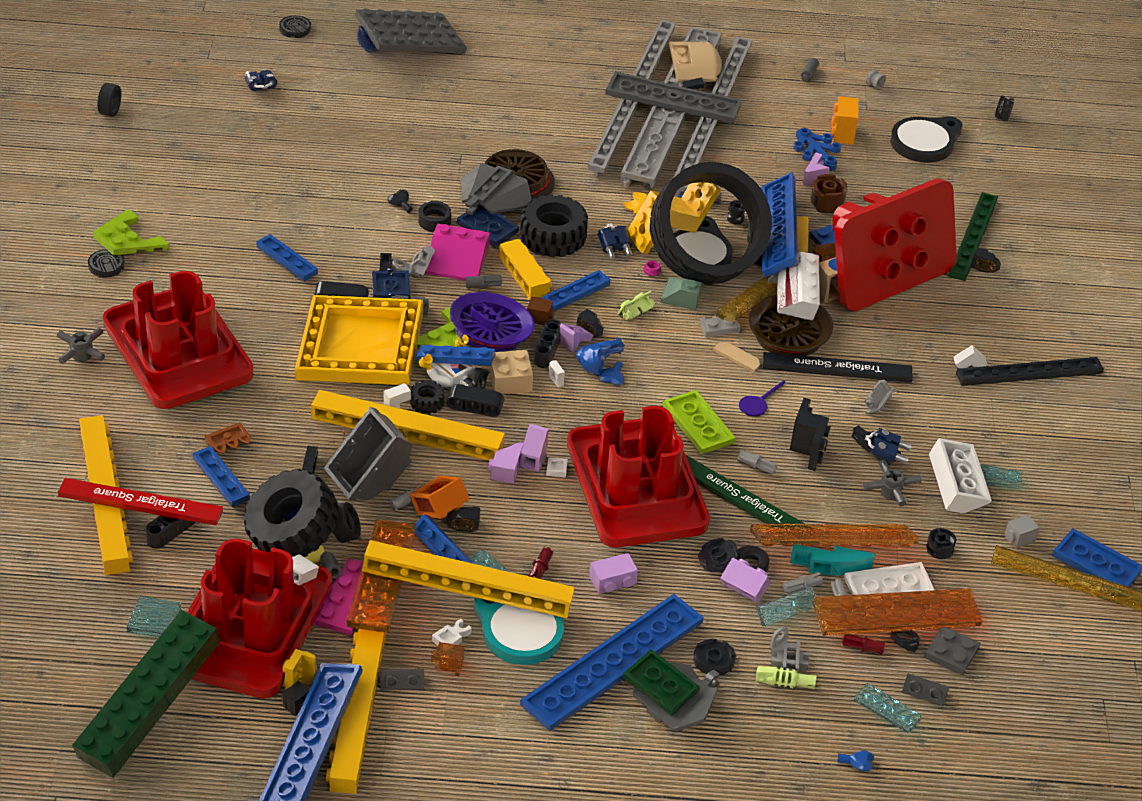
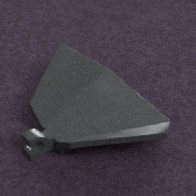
(494, 189)
(692, 712)

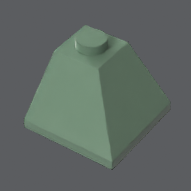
(682, 293)

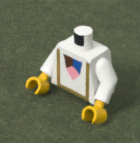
(449, 374)

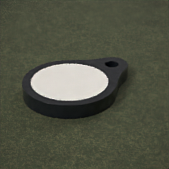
(925, 137)
(707, 243)

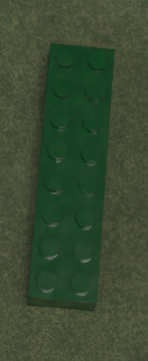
(146, 693)

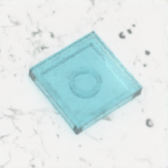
(152, 616)

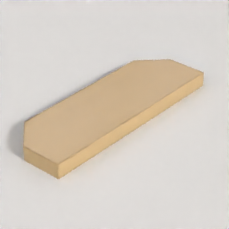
(738, 356)

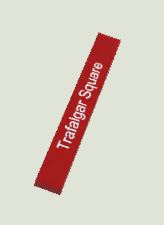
(140, 501)

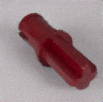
(540, 564)
(863, 644)

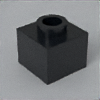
(294, 697)

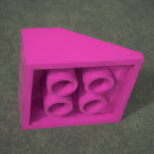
(458, 252)

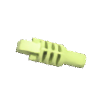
(774, 676)

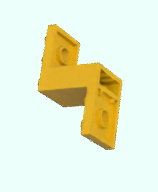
(685, 213)

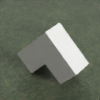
(969, 357)
(397, 395)
(303, 570)

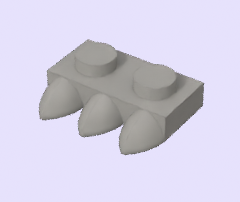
(718, 326)

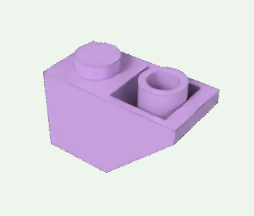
(534, 448)

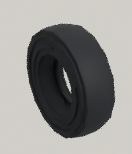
(757, 554)

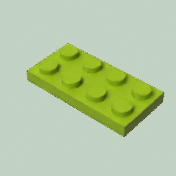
(699, 422)

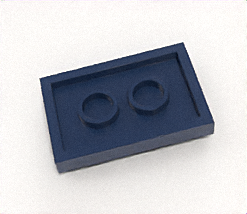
(497, 225)

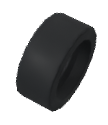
(109, 99)
(433, 207)
(348, 524)

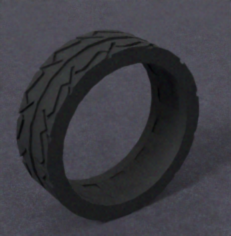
(753, 202)

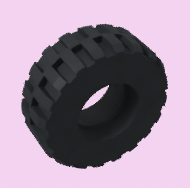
(279, 497)

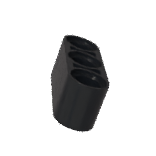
(328, 288)
(547, 343)
(475, 400)
(164, 529)

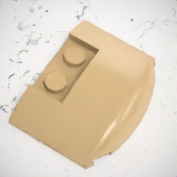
(695, 60)

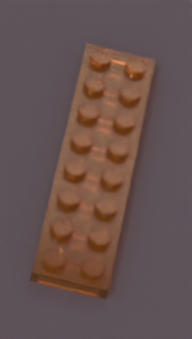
(834, 534)
(375, 594)
(896, 611)

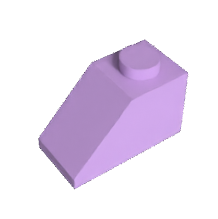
(506, 463)

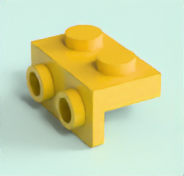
(299, 667)

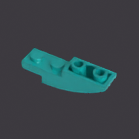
(831, 562)

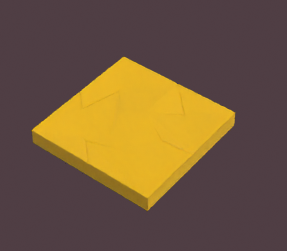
(360, 340)

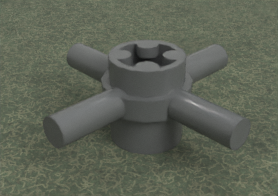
(80, 346)
(892, 483)

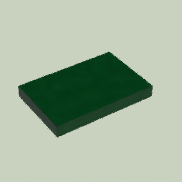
(661, 682)

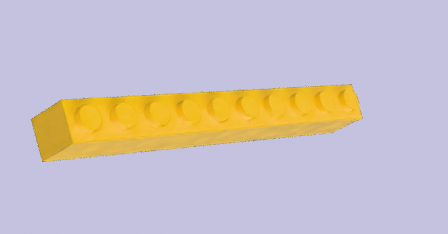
(417, 427)
(108, 519)
(468, 579)
(355, 723)

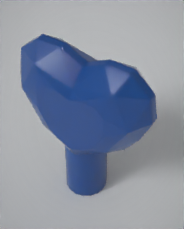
(613, 375)
(859, 760)

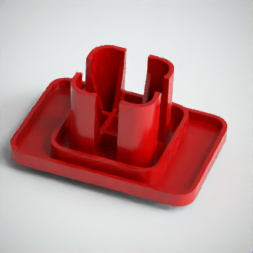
(894, 242)
(177, 342)
(637, 479)
(256, 615)

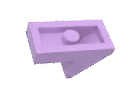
(814, 169)
(572, 336)

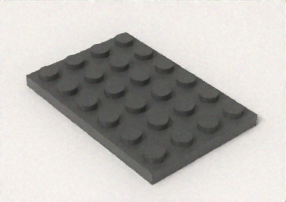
(410, 31)

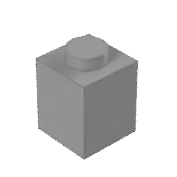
(1021, 531)

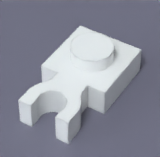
(451, 634)

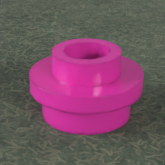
(652, 268)

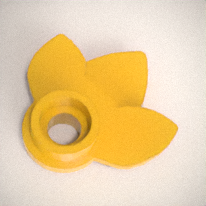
(635, 204)

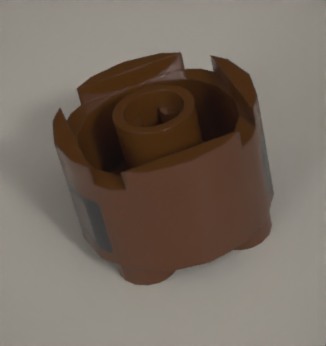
(828, 193)

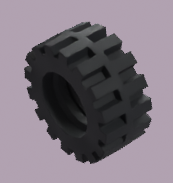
(427, 405)

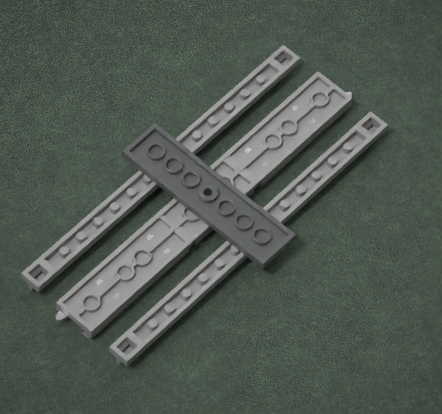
(669, 109)

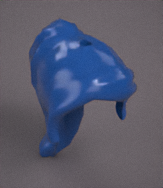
(593, 355)

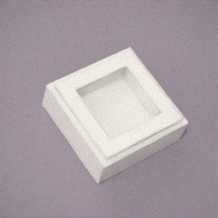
(556, 373)
(557, 467)

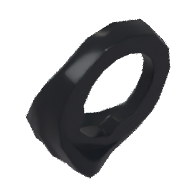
(481, 375)
(908, 644)

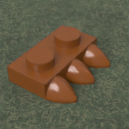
(228, 437)

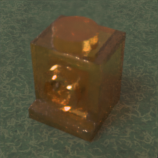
(825, 249)
(448, 657)

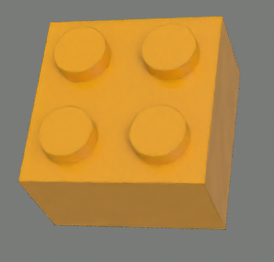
(845, 120)

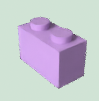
(613, 573)
(745, 579)

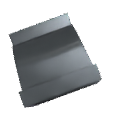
(370, 457)

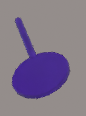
(756, 405)

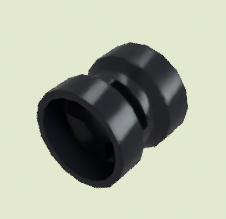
(736, 212)

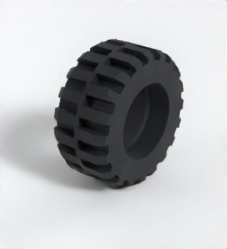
(553, 225)

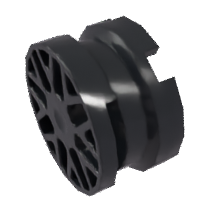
(1005, 109)
(941, 542)

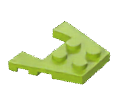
(121, 240)
(443, 335)

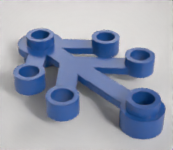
(805, 135)

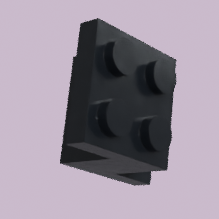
(810, 434)

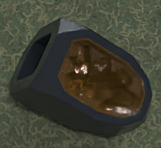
(985, 261)
(589, 321)
(464, 519)

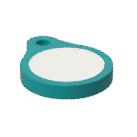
(519, 633)

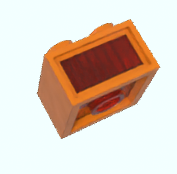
(439, 497)

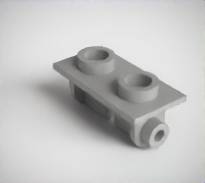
(878, 397)

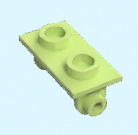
(630, 308)

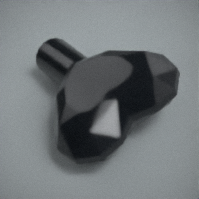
(400, 199)

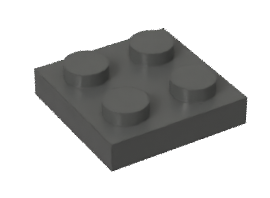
(952, 650)

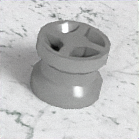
(875, 79)

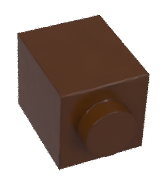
(541, 310)

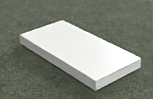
(889, 579)

